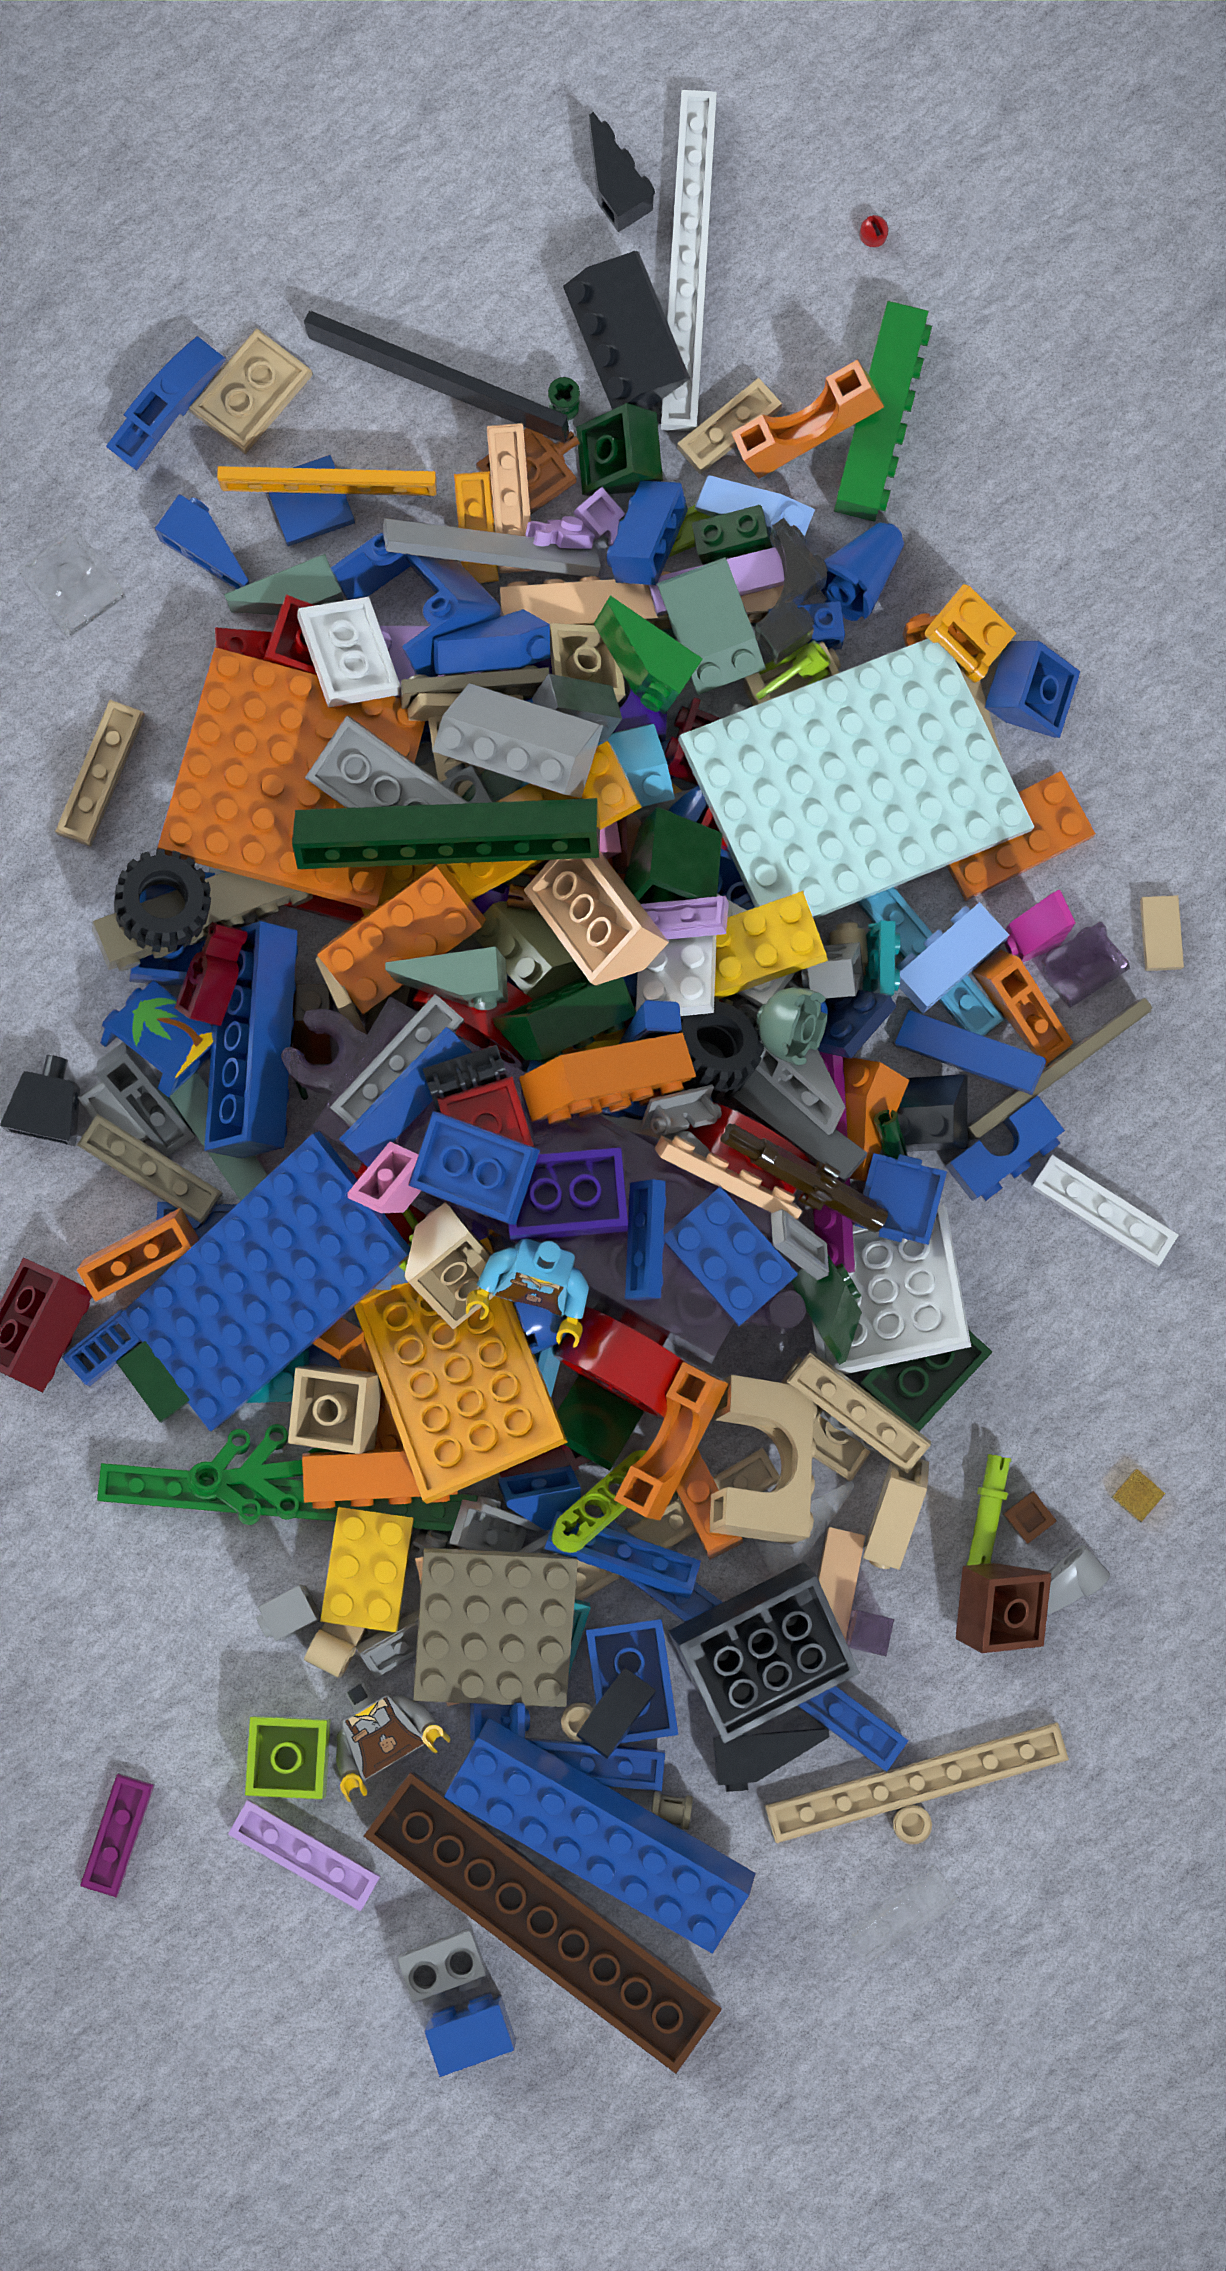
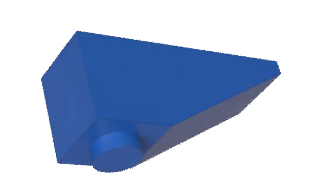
(193, 534)
(494, 645)

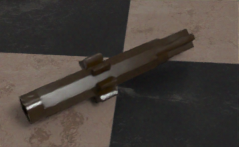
(817, 1183)

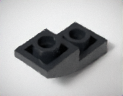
(616, 1713)

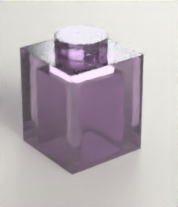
(869, 1632)

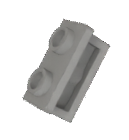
(488, 1528)

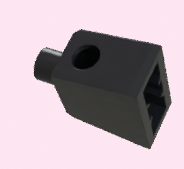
(45, 1104)

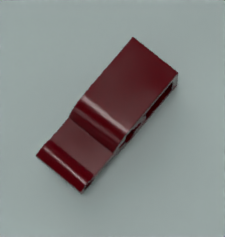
(212, 975)

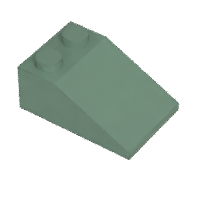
(713, 624)

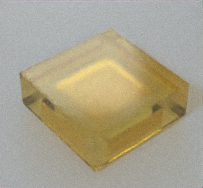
(1138, 1495)

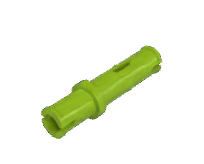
(989, 1509)

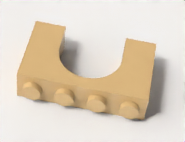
(788, 1421)

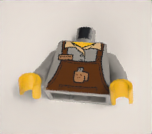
(380, 1735)

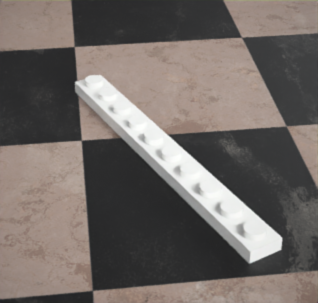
(690, 251)

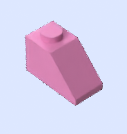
(387, 1181)

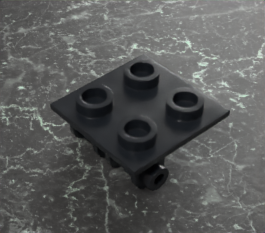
(464, 1073)

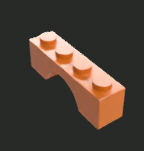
(774, 441)
(657, 1474)

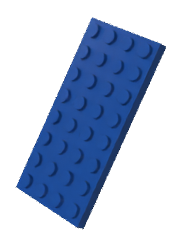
(266, 1281)

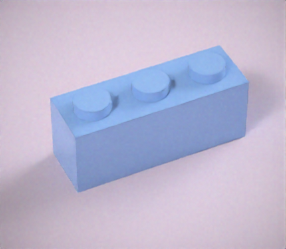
(950, 956)

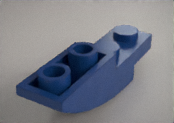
(163, 400)

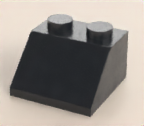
(935, 1113)

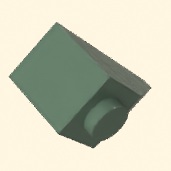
(307, 581)
(466, 977)

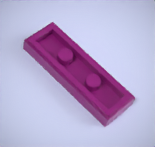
(117, 1835)

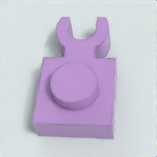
(600, 515)
(565, 533)

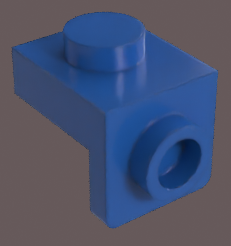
(512, 1717)

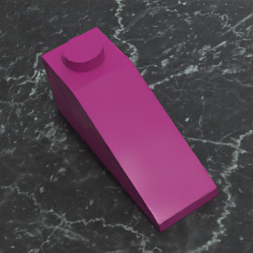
(1040, 928)

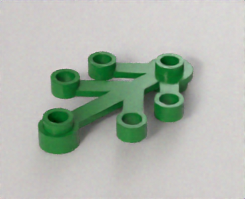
(251, 1474)

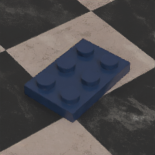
(853, 1021)

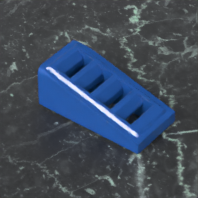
(653, 1021)
(84, 1347)

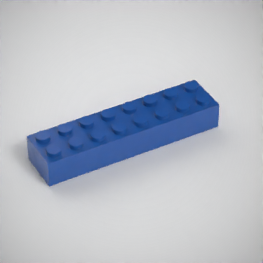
(601, 1836)

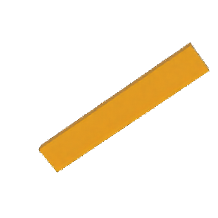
(327, 481)

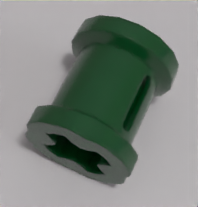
(564, 388)

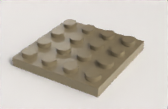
(494, 1627)

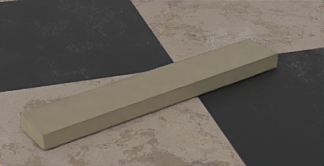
(1060, 1067)

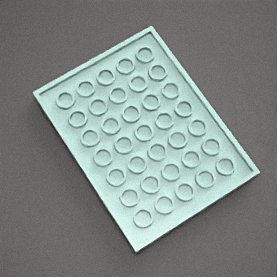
(856, 781)

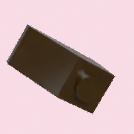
(315, 1047)

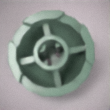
(792, 1023)

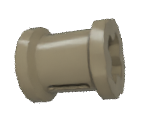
(672, 1809)

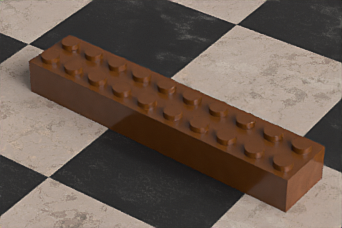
(544, 1921)

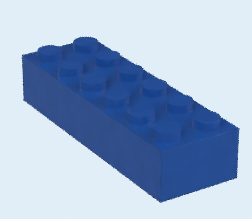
(246, 1067)

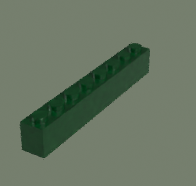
(446, 833)

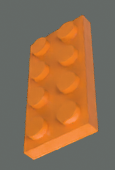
(1057, 828)

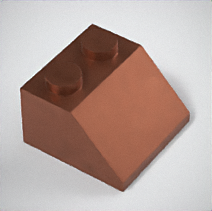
(1002, 1607)

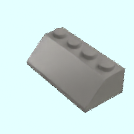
(519, 739)

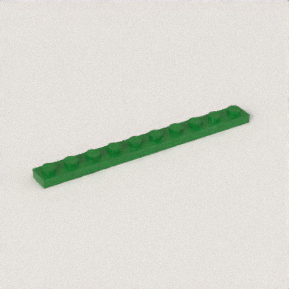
(170, 1489)

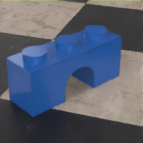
(1032, 1131)

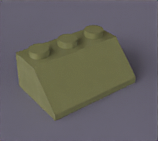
(531, 949)

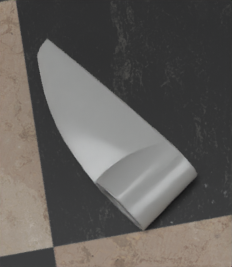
(1074, 1577)

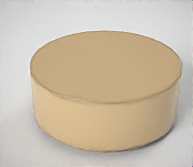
(912, 1824)

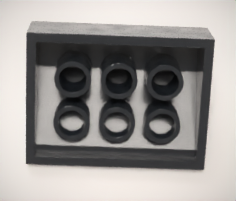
(764, 1651)

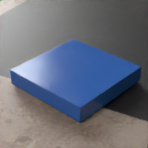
(311, 514)

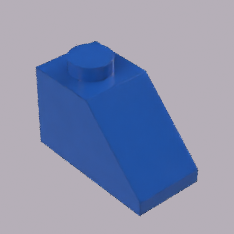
(541, 1494)

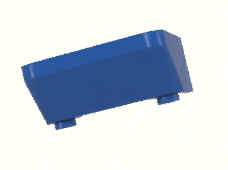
(455, 606)

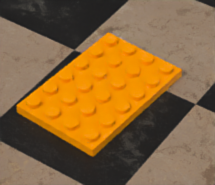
(461, 1395)

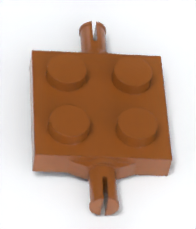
(545, 467)

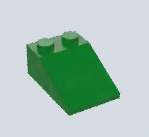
(647, 656)

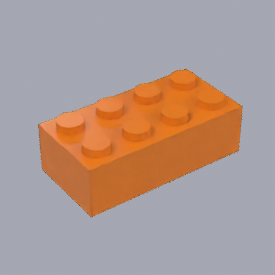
(415, 922)
(607, 1078)

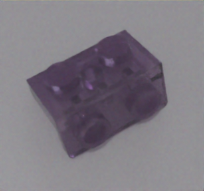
(1083, 964)

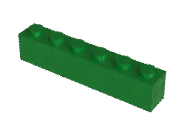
(875, 436)

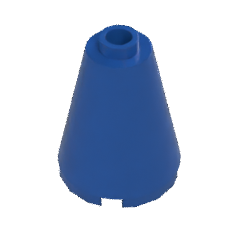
(862, 569)

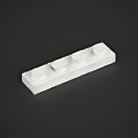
(1104, 1211)

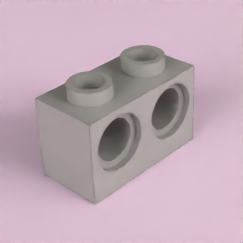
(839, 975)
(288, 1613)
(438, 1956)

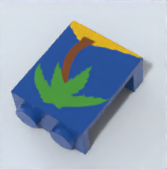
(160, 1035)

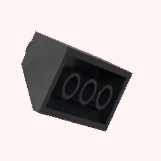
(626, 332)

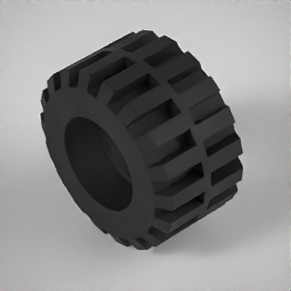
(166, 871)
(737, 1040)

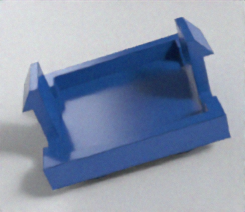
(909, 1195)

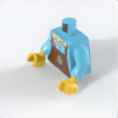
(538, 1277)

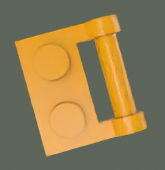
(978, 624)

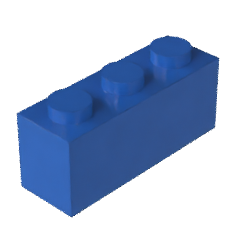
(647, 532)

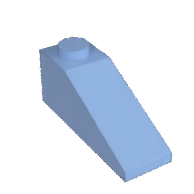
(726, 496)

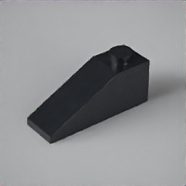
(759, 1754)

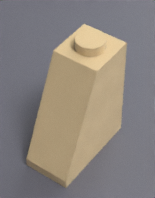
(896, 1515)

